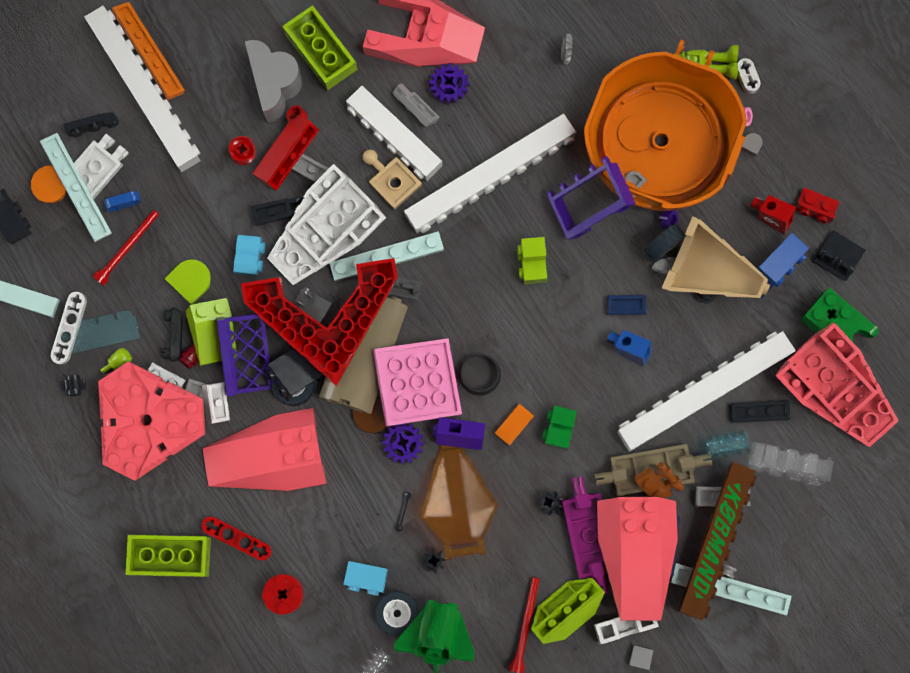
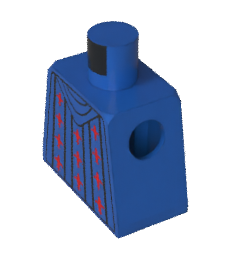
(637, 351)

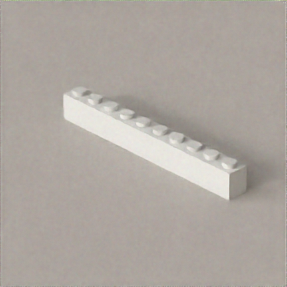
(143, 90)
(490, 173)
(705, 391)

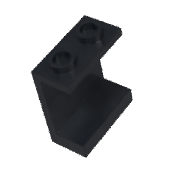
(292, 373)

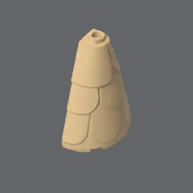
(713, 267)

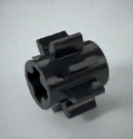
(73, 385)
(556, 504)
(429, 557)

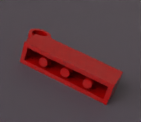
(287, 148)

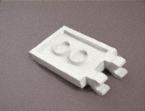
(99, 166)

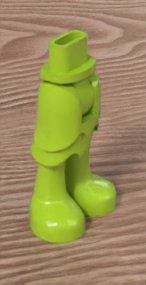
(730, 56)

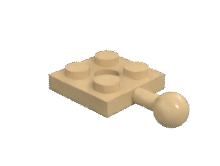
(392, 171)

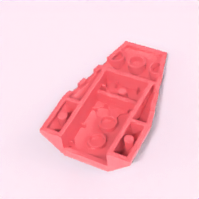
(838, 385)
(268, 455)
(638, 552)

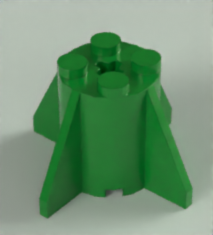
(437, 636)

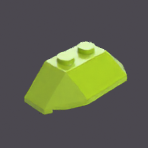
(567, 610)

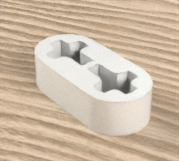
(752, 75)

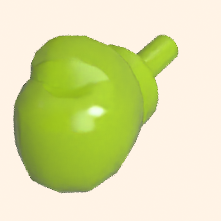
(117, 359)

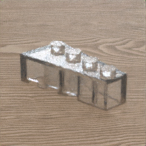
(790, 464)

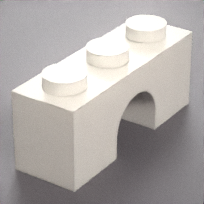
(616, 629)

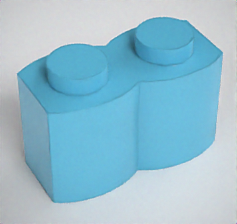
(248, 255)

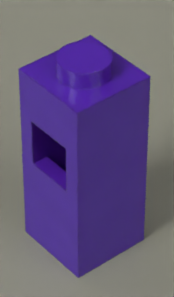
(459, 433)

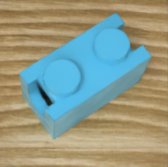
(365, 577)

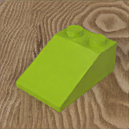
(204, 329)

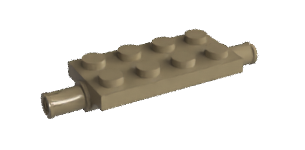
(628, 466)

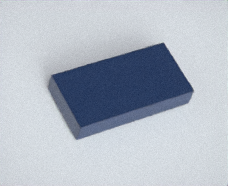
(626, 304)

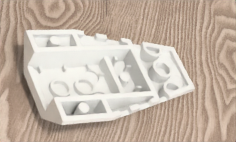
(325, 226)

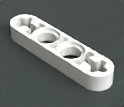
(66, 327)

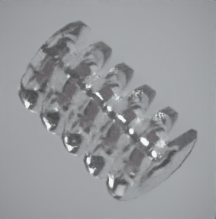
(377, 663)

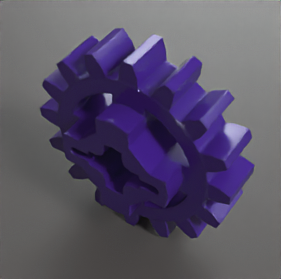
(449, 92)
(394, 446)

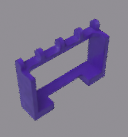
(562, 213)

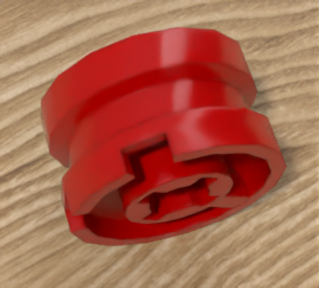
(247, 156)

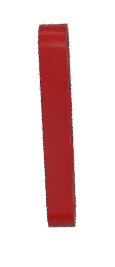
(237, 537)

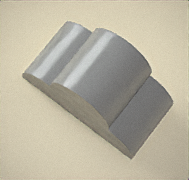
(275, 78)

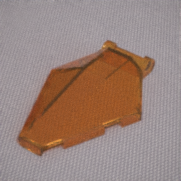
(458, 503)

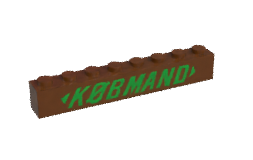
(717, 541)

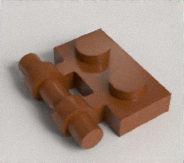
(654, 486)

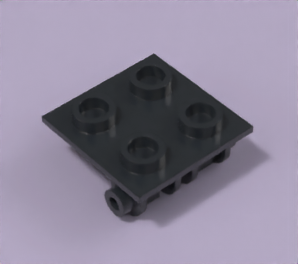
(839, 255)

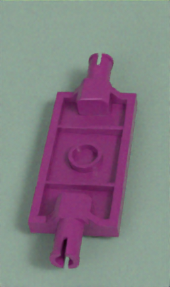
(583, 533)

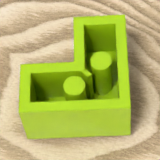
(533, 257)

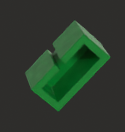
(560, 427)

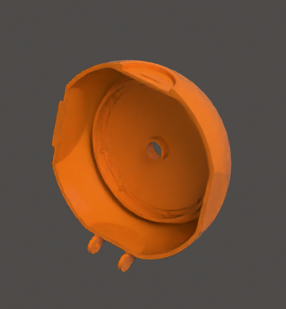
(689, 108)

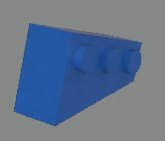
(782, 261)

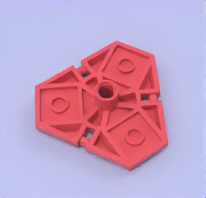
(131, 444)

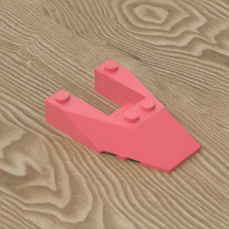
(433, 37)

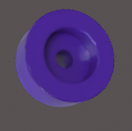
(668, 218)

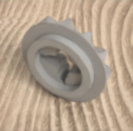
(566, 49)

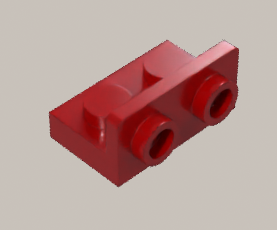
(817, 206)

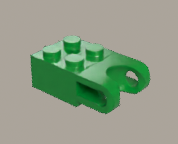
(842, 313)

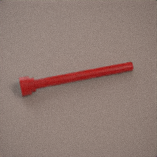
(103, 275)
(518, 664)

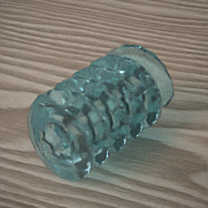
(728, 444)

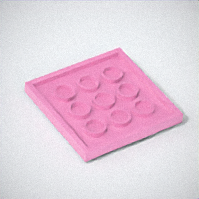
(417, 382)

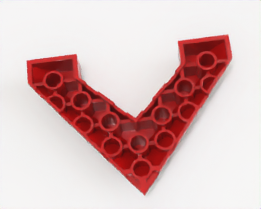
(325, 347)

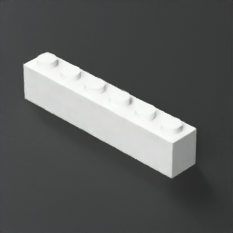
(393, 133)

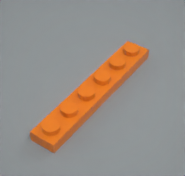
(148, 50)

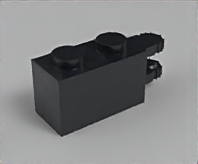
(11, 221)

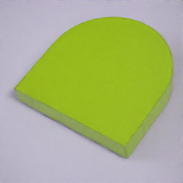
(190, 279)

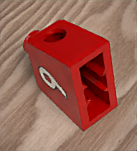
(775, 212)

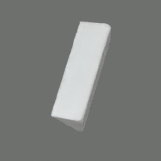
(215, 402)

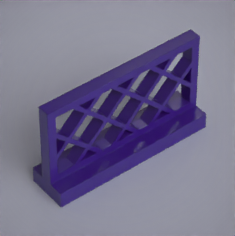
(227, 354)

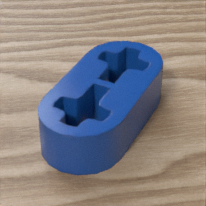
(122, 201)

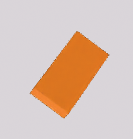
(514, 424)

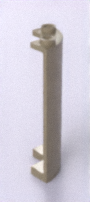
(360, 381)

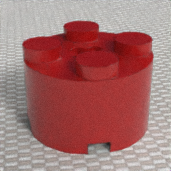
(271, 594)

